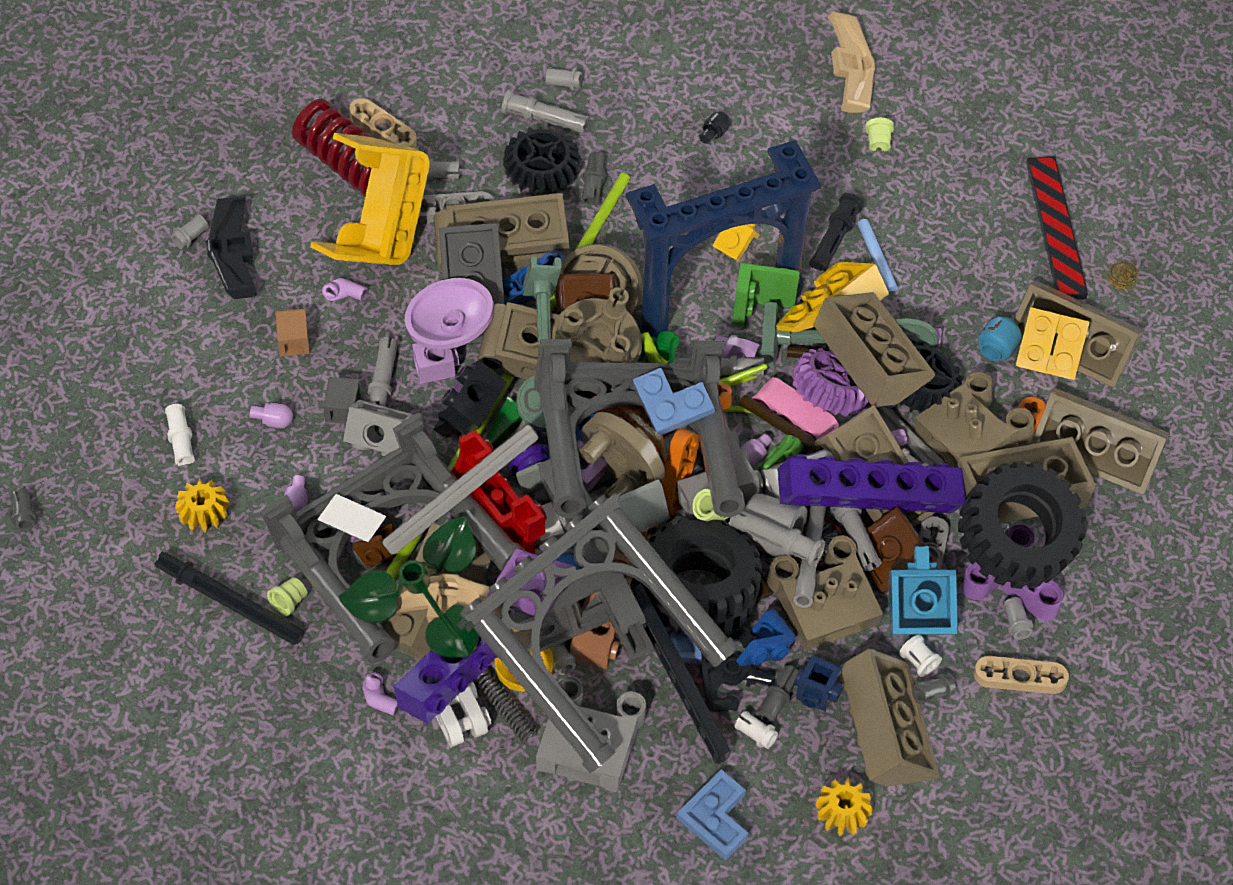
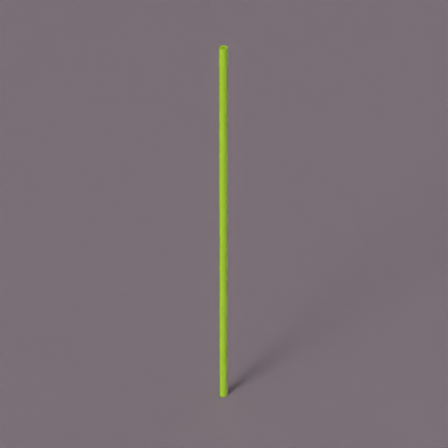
(588, 239)

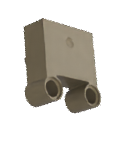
(966, 425)
(841, 597)

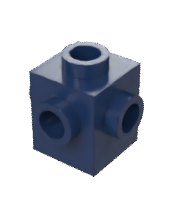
(818, 684)

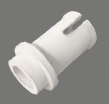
(757, 730)

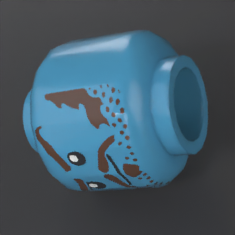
(999, 338)

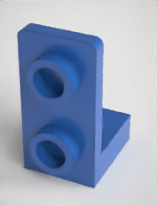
(772, 640)

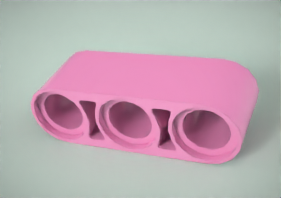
(790, 405)

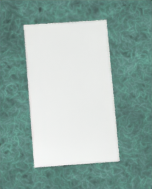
(352, 518)

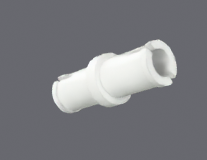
(179, 434)

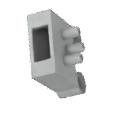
(619, 730)

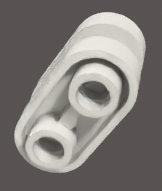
(474, 718)

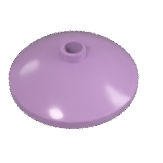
(449, 313)

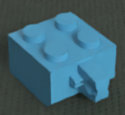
(922, 598)

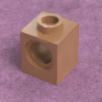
(292, 332)

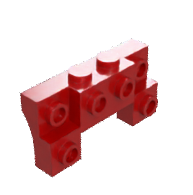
(516, 516)

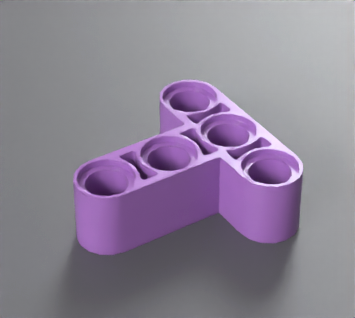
(1031, 597)

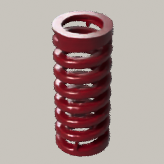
(329, 153)

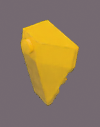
(838, 280)

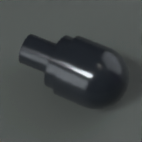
(716, 123)

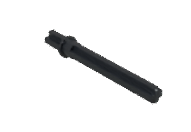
(229, 598)

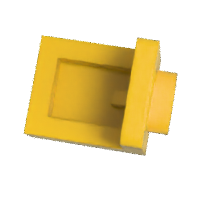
(735, 240)

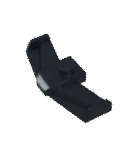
(231, 248)

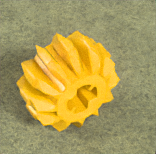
(194, 513)
(843, 818)

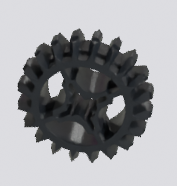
(540, 167)
(942, 384)

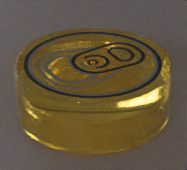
(1123, 275)

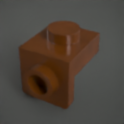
(374, 550)

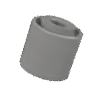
(780, 514)

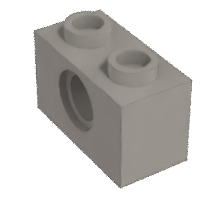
(361, 426)

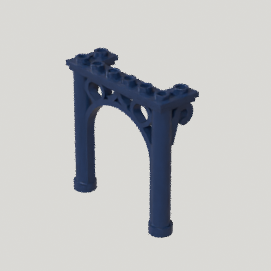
(709, 214)

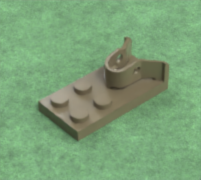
(869, 439)

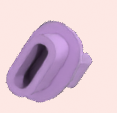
(738, 346)

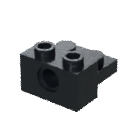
(469, 400)

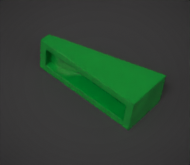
(505, 423)

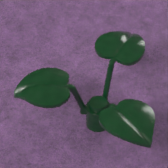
(374, 593)

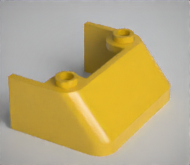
(389, 204)

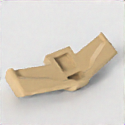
(852, 62)
(446, 591)

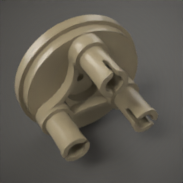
(600, 330)

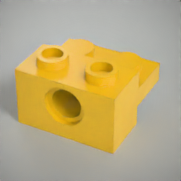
(1038, 341)

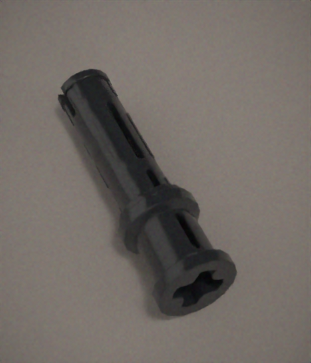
(840, 222)

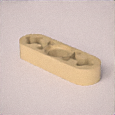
(377, 117)
(1030, 666)

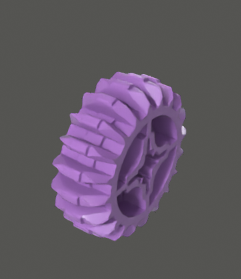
(827, 383)

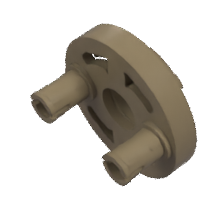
(577, 264)
(625, 451)

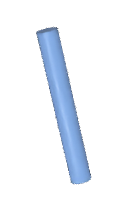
(877, 255)

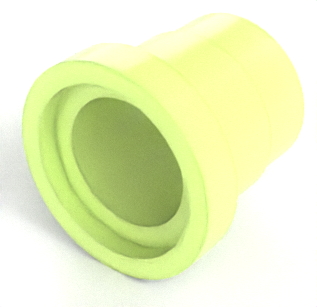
(879, 133)
(703, 506)
(287, 596)

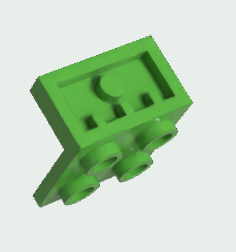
(762, 285)

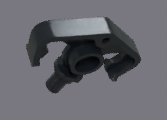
(730, 673)

